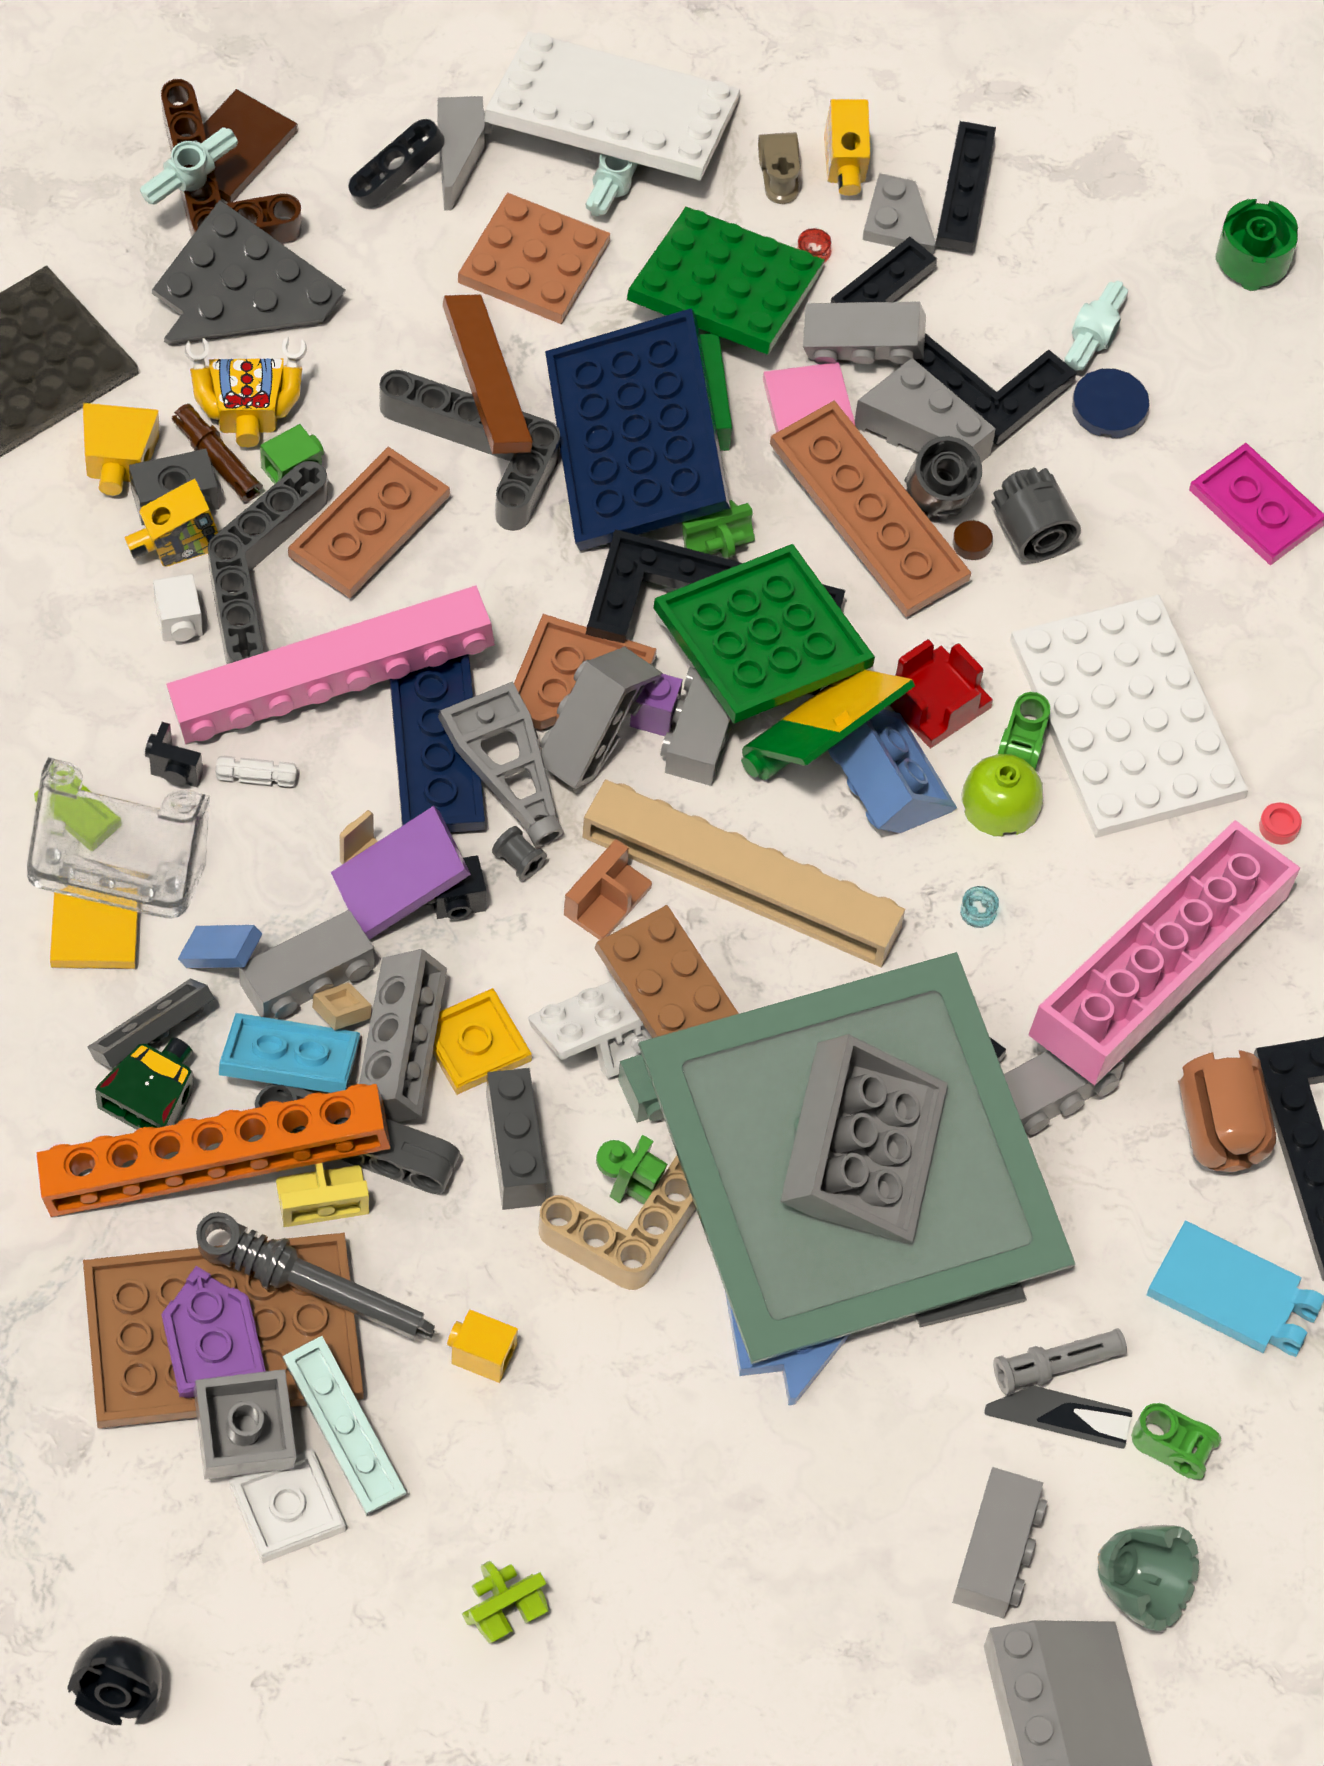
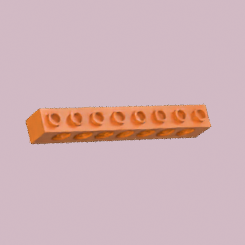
(233, 1160)

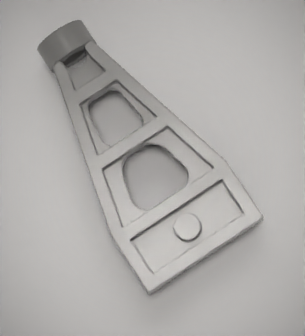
(491, 715)

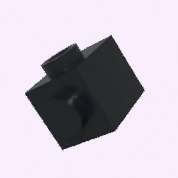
(464, 897)

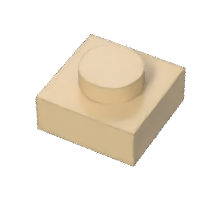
(341, 1006)

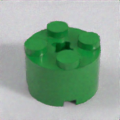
(1257, 243)

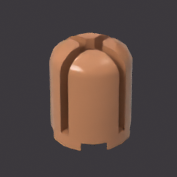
(1227, 1111)

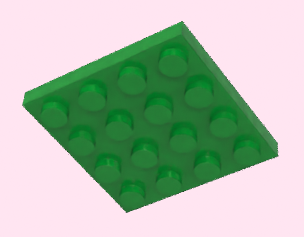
(729, 276)
(763, 633)

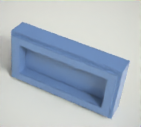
(220, 946)

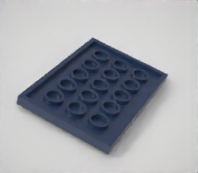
(636, 429)

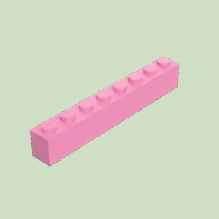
(331, 664)

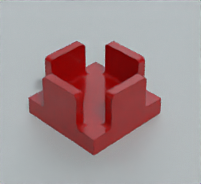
(944, 693)

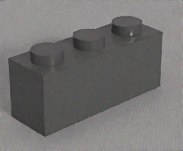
(516, 1138)

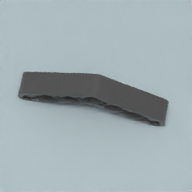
(302, 495)

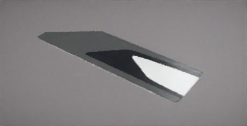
(1064, 1415)

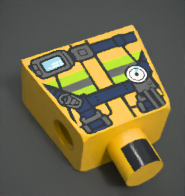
(175, 525)

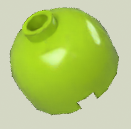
(1002, 795)

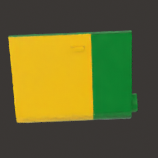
(822, 722)

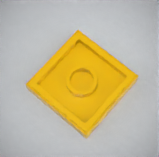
(92, 934)
(476, 1040)

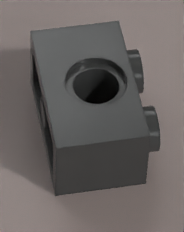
(159, 476)

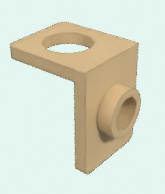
(357, 837)

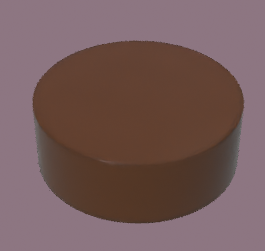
(972, 540)

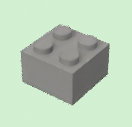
(244, 1424)

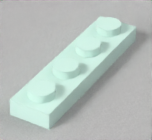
(344, 1425)

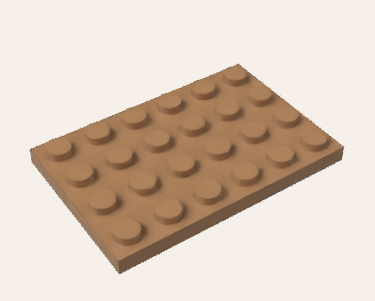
(129, 1341)

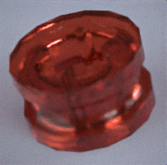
(815, 236)

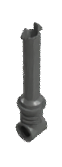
(280, 1265)

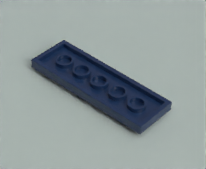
(426, 760)

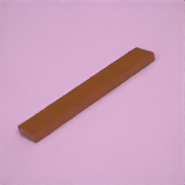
(487, 374)

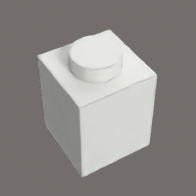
(177, 608)

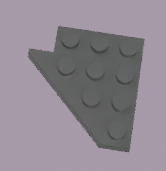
(241, 283)

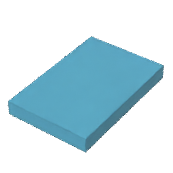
(289, 1053)

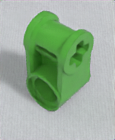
(1026, 736)
(1178, 1440)

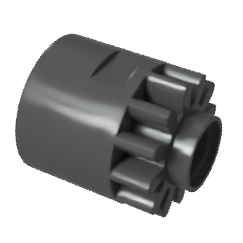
(944, 476)
(1036, 515)

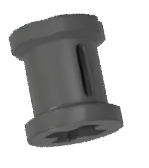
(519, 853)

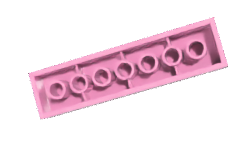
(1163, 952)

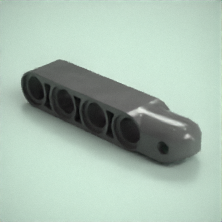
(414, 1155)

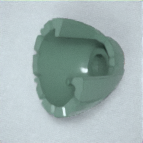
(1150, 1573)

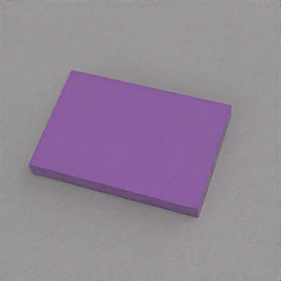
(400, 872)

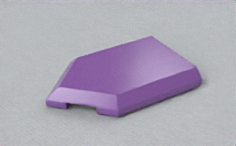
(210, 1332)

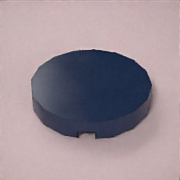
(1110, 403)

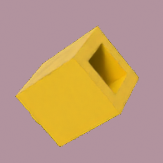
(482, 1345)

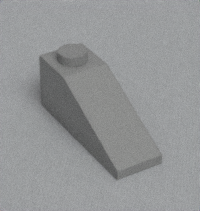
(464, 140)

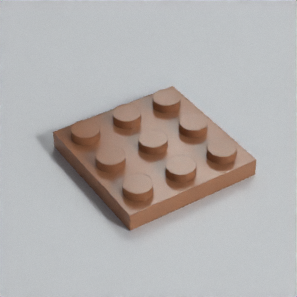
(534, 258)

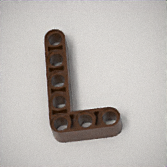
(260, 211)

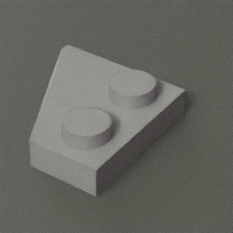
(897, 214)

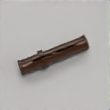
(221, 457)

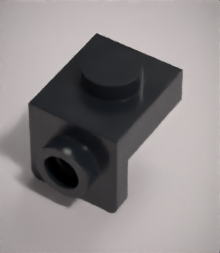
(172, 762)

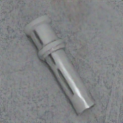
(1037, 1364)

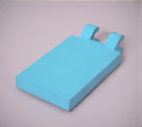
(1234, 1291)

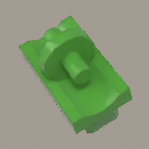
(720, 530)
(634, 1172)

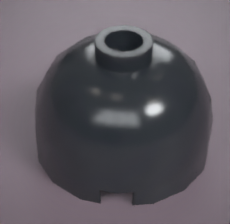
(117, 1680)

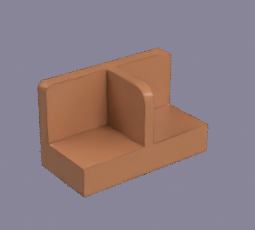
(606, 892)

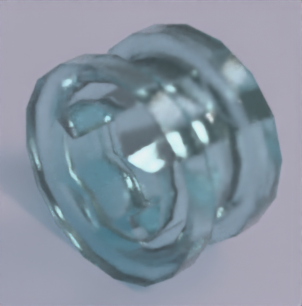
(988, 900)

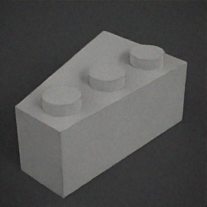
(916, 408)
(593, 714)

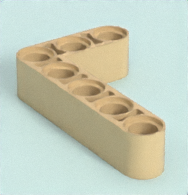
(620, 1243)

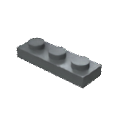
(152, 1022)

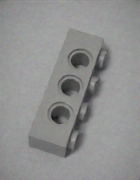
(403, 1031)

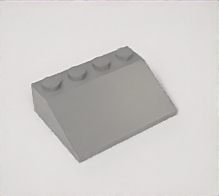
(864, 1139)
(1065, 1694)

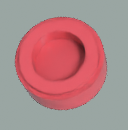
(1280, 823)

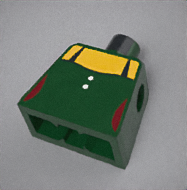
(148, 1086)

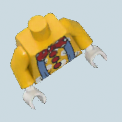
(246, 393)

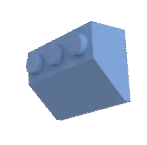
(891, 774)

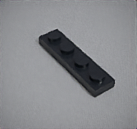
(965, 186)

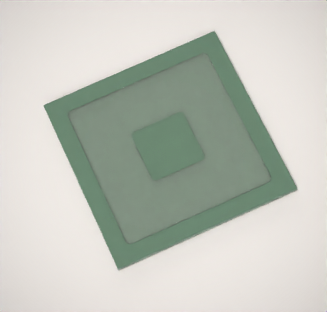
(734, 1115)

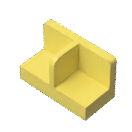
(322, 1195)

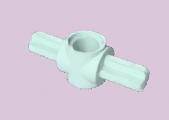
(189, 153)
(609, 181)
(1096, 325)

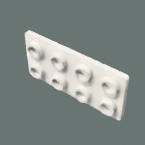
(591, 1019)

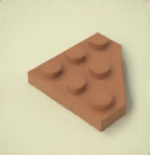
(553, 660)

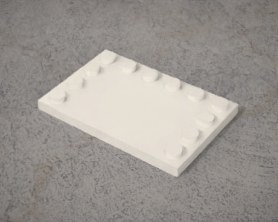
(612, 105)

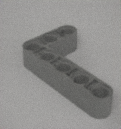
(450, 421)

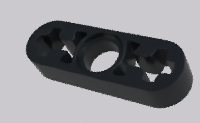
(410, 138)

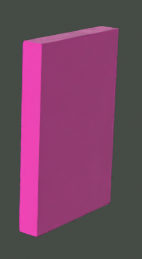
(1257, 503)

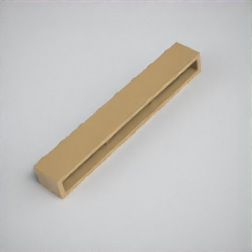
(744, 872)

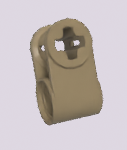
(780, 165)

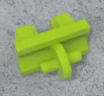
(525, 1594)

